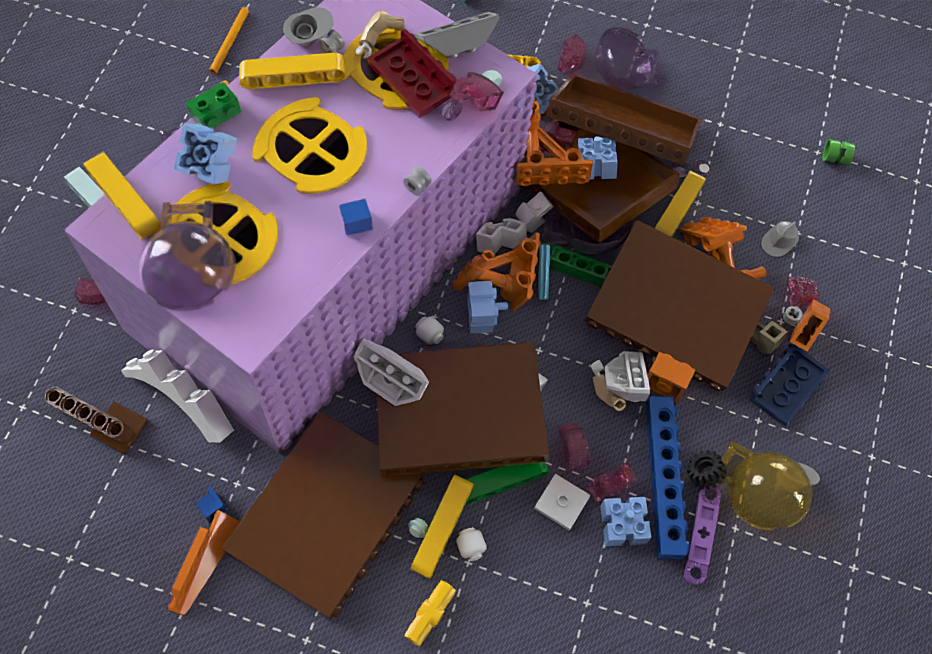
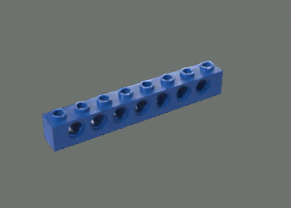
(665, 547)

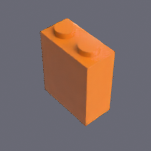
(810, 325)

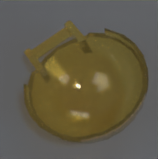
(767, 488)

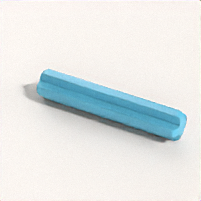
(544, 263)

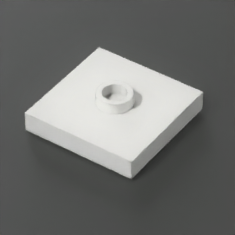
(562, 502)

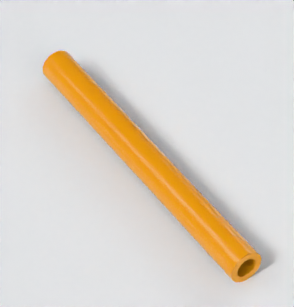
(229, 40)

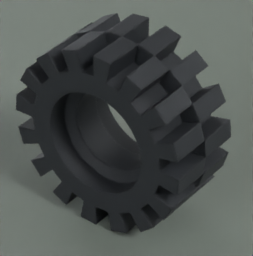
(711, 477)

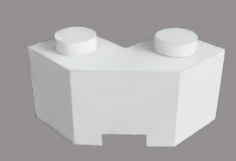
(506, 234)

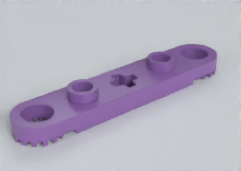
(699, 548)

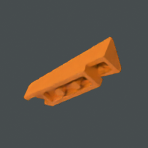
(201, 562)

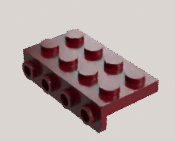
(413, 74)

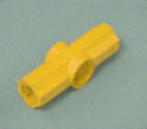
(430, 613)

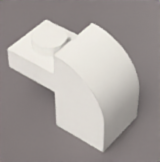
(533, 211)

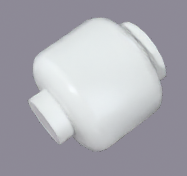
(429, 330)
(471, 544)

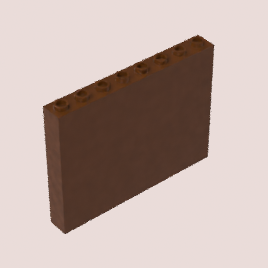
(625, 118)
(609, 204)
(679, 304)
(474, 413)
(322, 517)

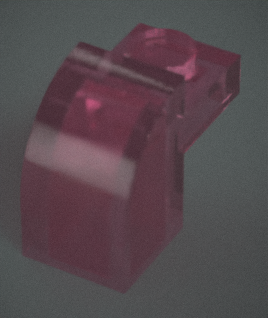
(573, 53)
(478, 90)
(561, 136)
(802, 291)
(88, 292)
(575, 445)
(613, 483)

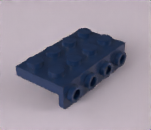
(788, 384)

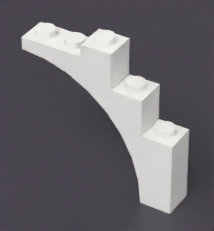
(179, 386)

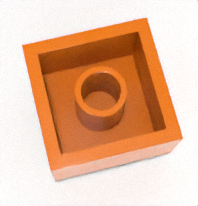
(669, 377)

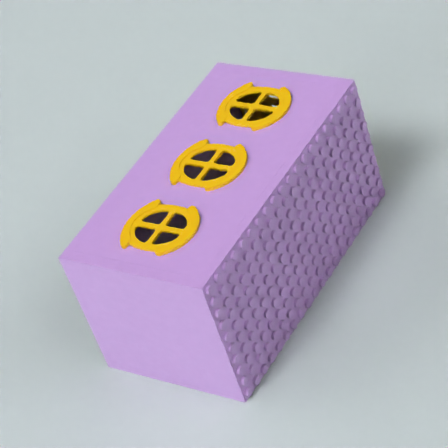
(307, 289)

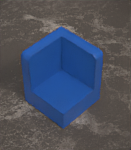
(356, 216)
(210, 504)

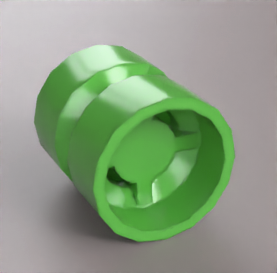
(832, 151)

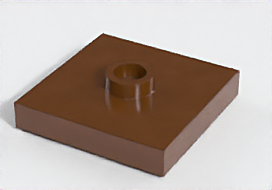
(128, 417)

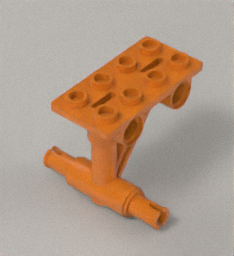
(563, 169)
(718, 240)
(514, 286)

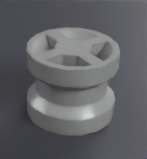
(331, 42)
(417, 180)

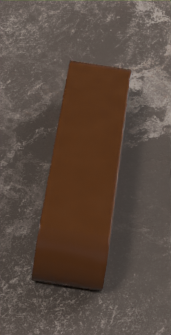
(94, 420)

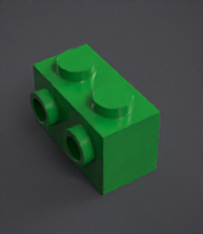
(219, 106)

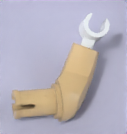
(374, 27)
(602, 392)

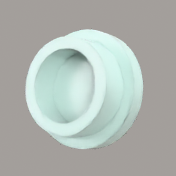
(494, 76)
(418, 527)

